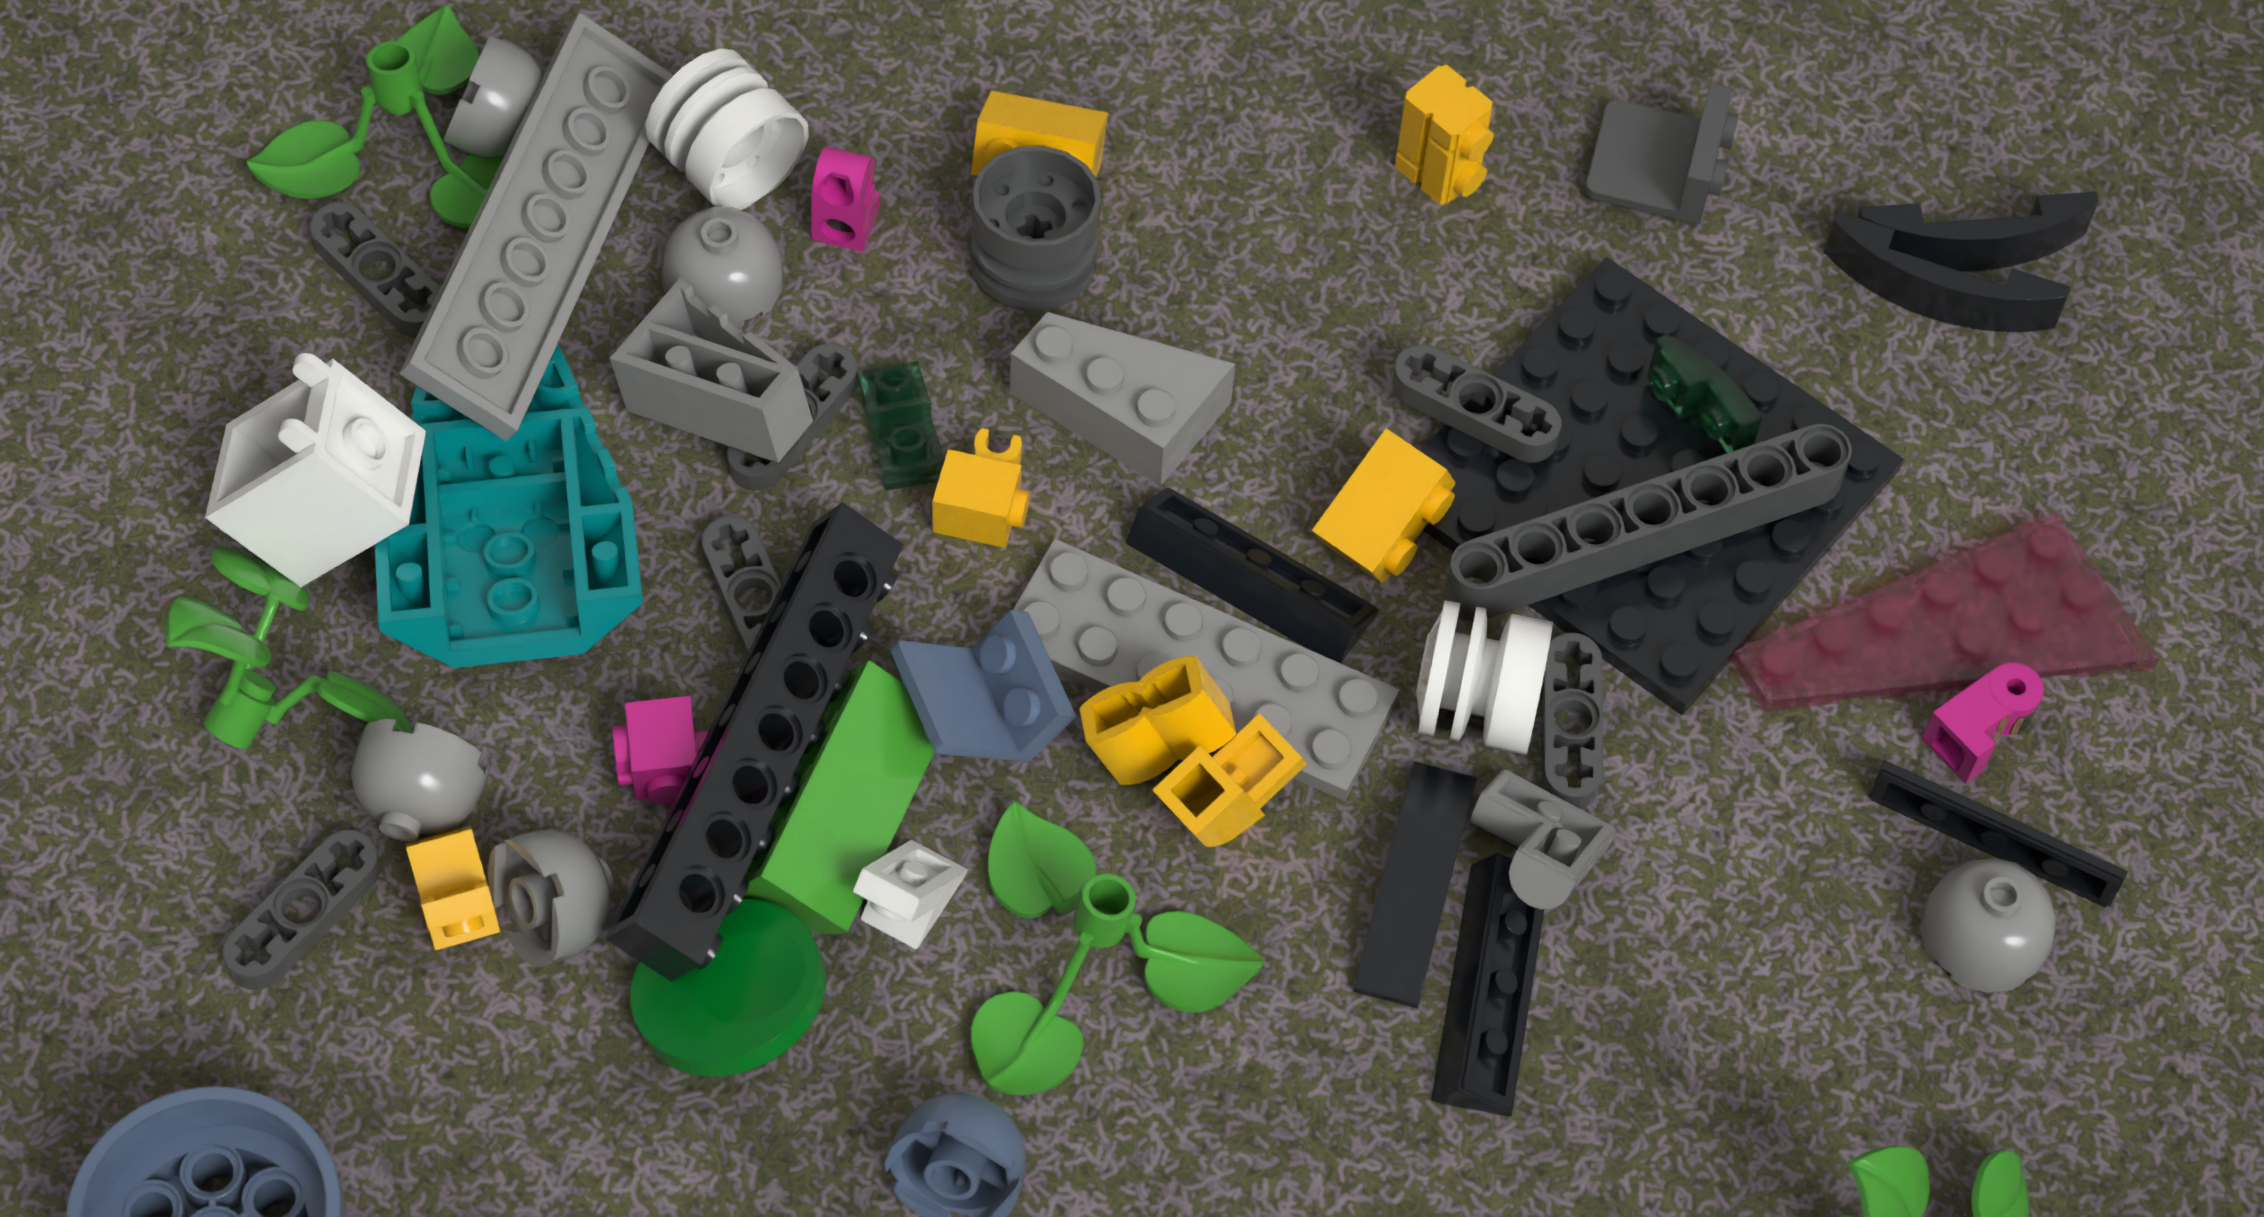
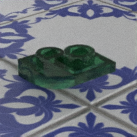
(1697, 385)
(901, 425)

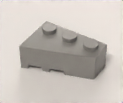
(711, 378)
(1121, 391)

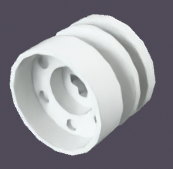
(726, 129)
(1484, 677)

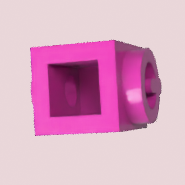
(656, 747)

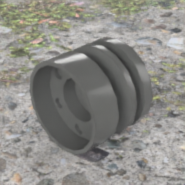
(1034, 227)

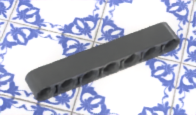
(1666, 500)

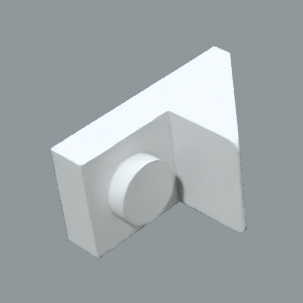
(908, 891)

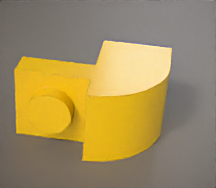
(1225, 792)
(452, 887)

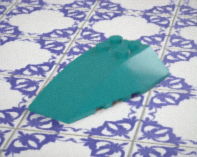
(511, 540)

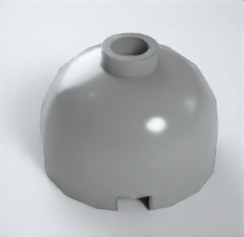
(494, 100)
(726, 261)
(416, 780)
(553, 884)
(1989, 924)

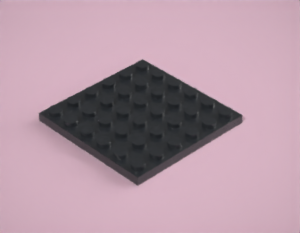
(1688, 613)

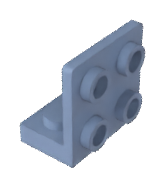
(990, 697)

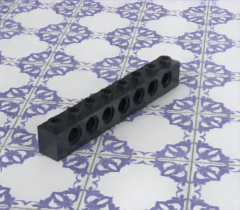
(653, 919)

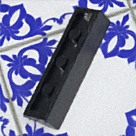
(1250, 575)
(1997, 834)
(1488, 993)

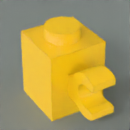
(981, 493)

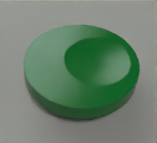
(743, 1004)

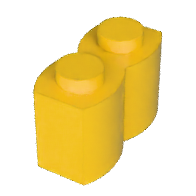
(1158, 720)

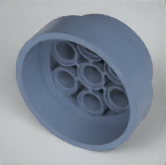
(177, 1142)

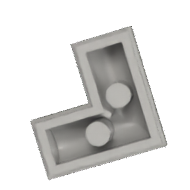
(1552, 838)

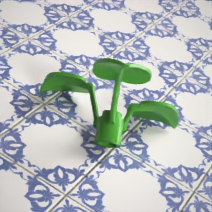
(318, 154)
(247, 695)
(1045, 866)
(1897, 1184)

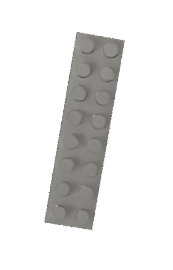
(538, 230)

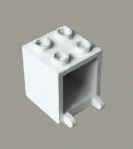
(316, 472)

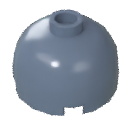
(958, 1158)

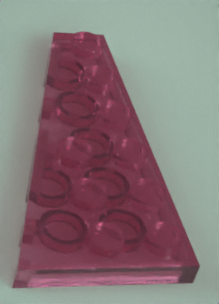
(2006, 601)

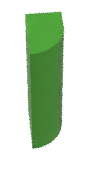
(846, 802)

